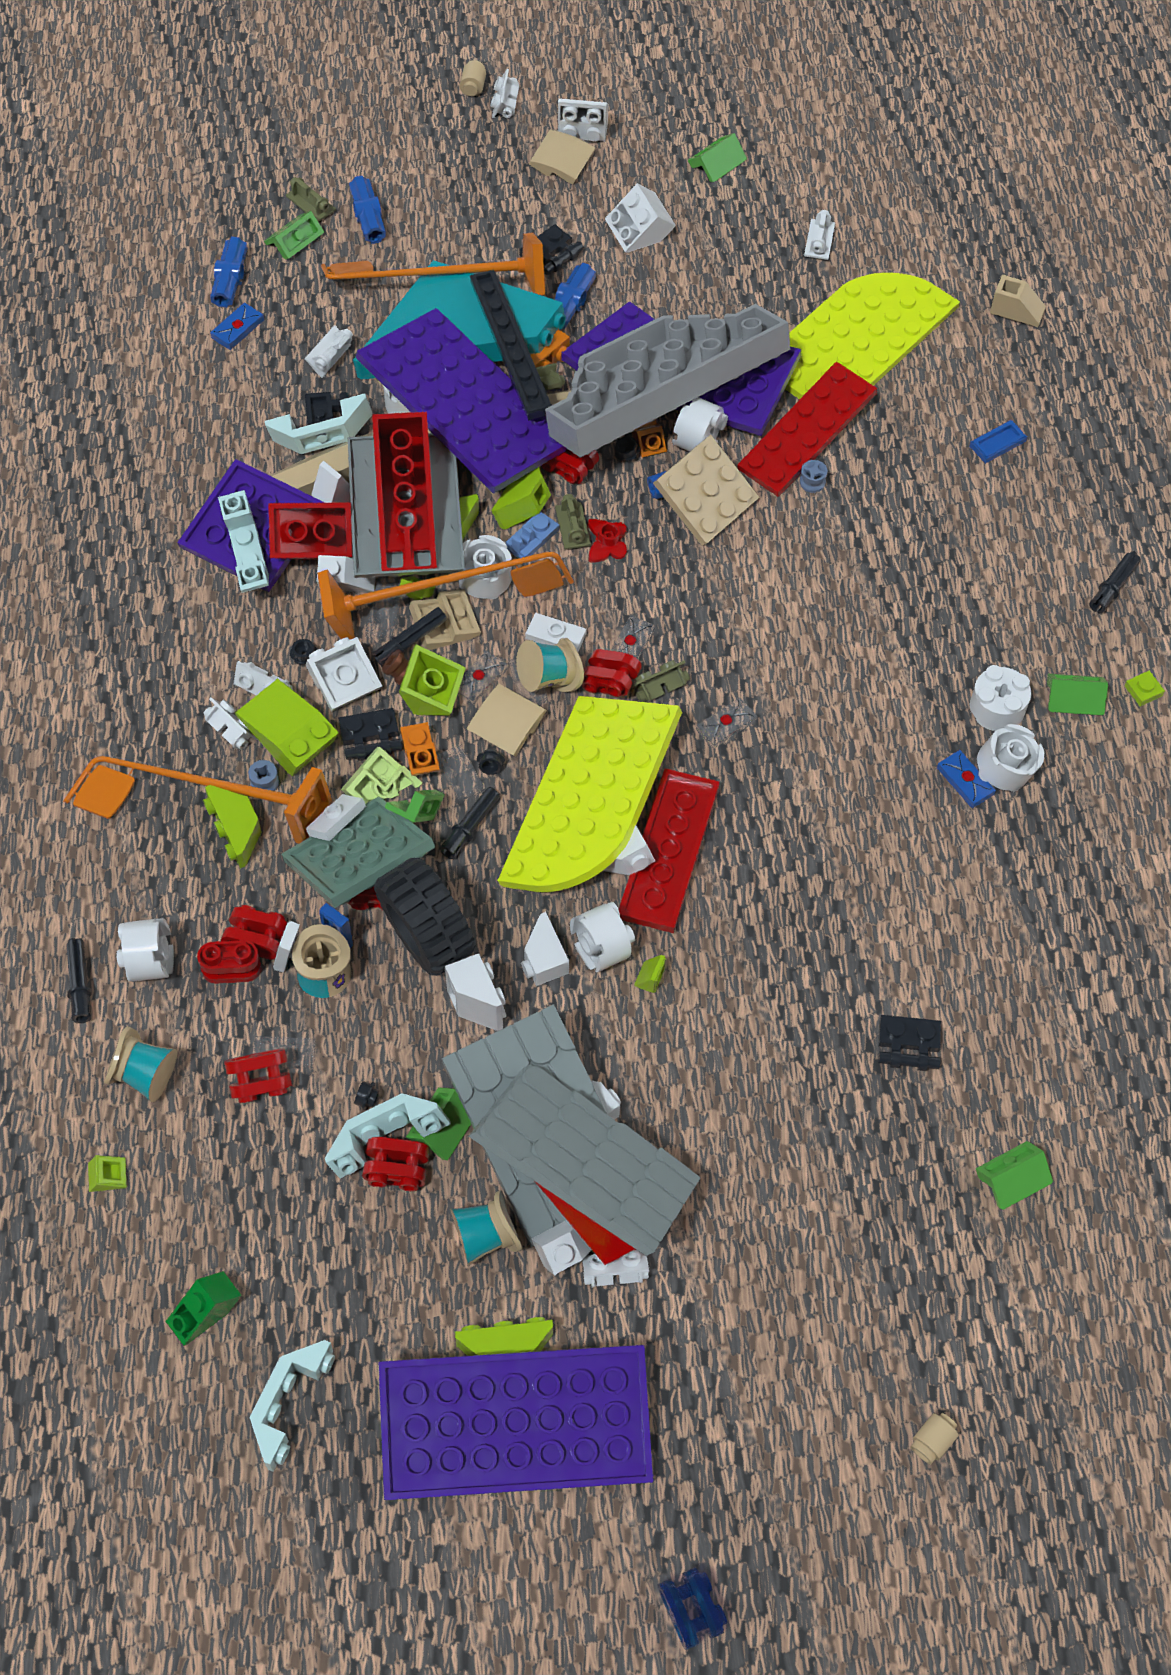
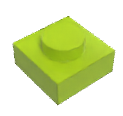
(417, 595)
(1144, 688)

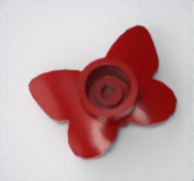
(607, 541)

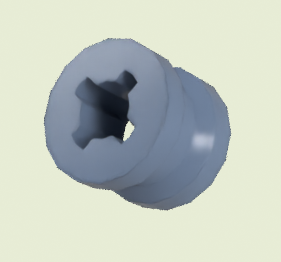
(811, 470)
(260, 768)

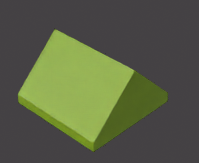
(430, 683)

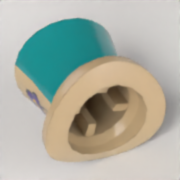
(549, 665)
(322, 961)
(141, 1065)
(485, 1228)

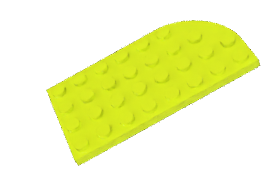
(867, 327)
(590, 793)

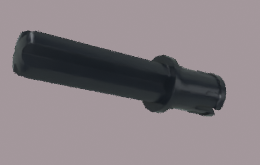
(1110, 588)
(410, 635)
(463, 831)
(79, 991)

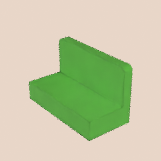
(719, 157)
(296, 234)
(1077, 694)
(421, 808)
(446, 1139)
(1016, 1174)

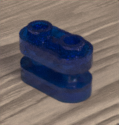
(710, 1616)

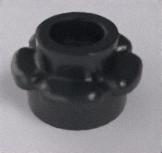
(624, 444)
(300, 646)
(490, 761)
(366, 1095)

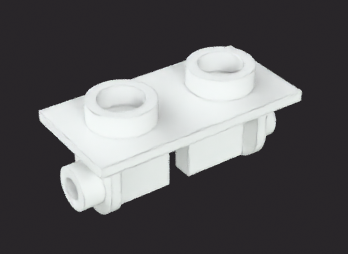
(505, 98)
(820, 236)
(329, 350)
(254, 678)
(223, 715)
(630, 1268)

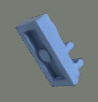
(532, 535)

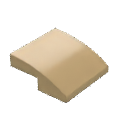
(561, 155)
(460, 621)
(506, 719)

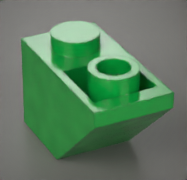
(203, 1306)

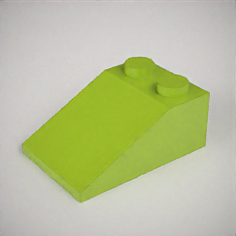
(287, 726)

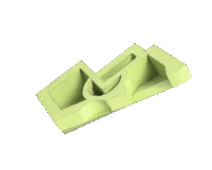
(379, 777)

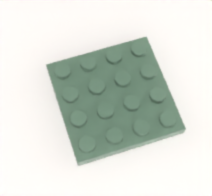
(358, 854)

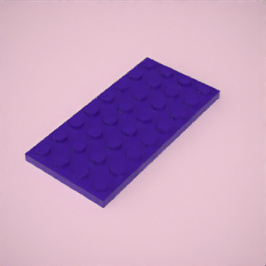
(465, 398)
(514, 1422)

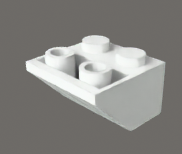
(583, 119)
(639, 219)
(474, 993)

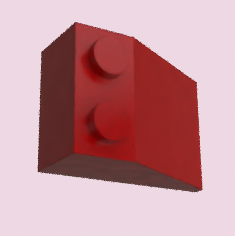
(309, 530)

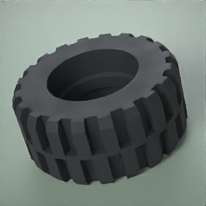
(424, 915)

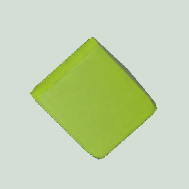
(651, 973)
(107, 1173)

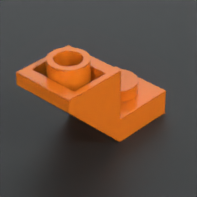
(650, 439)
(419, 749)

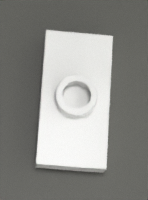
(550, 631)
(335, 817)
(285, 947)

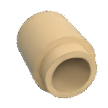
(473, 78)
(934, 1438)

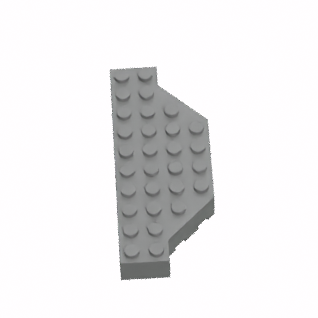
(660, 370)

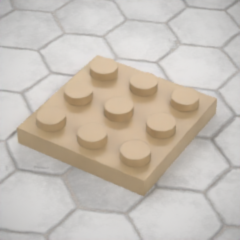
(706, 490)

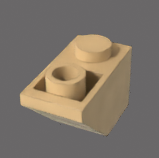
(1017, 301)

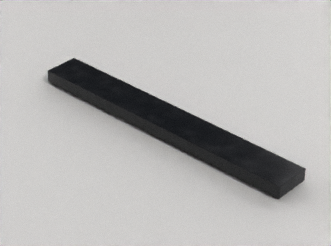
(511, 344)

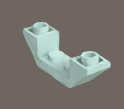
(324, 434)
(245, 541)
(347, 1150)
(309, 1361)

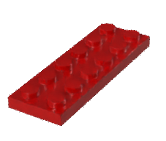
(807, 428)
(674, 838)

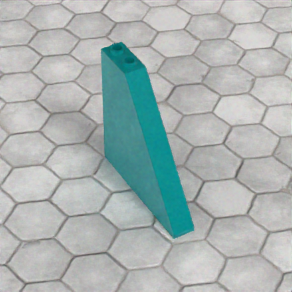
(455, 298)

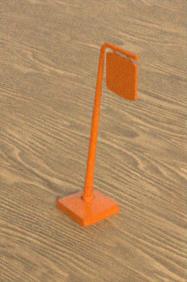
(530, 264)
(528, 579)
(107, 790)

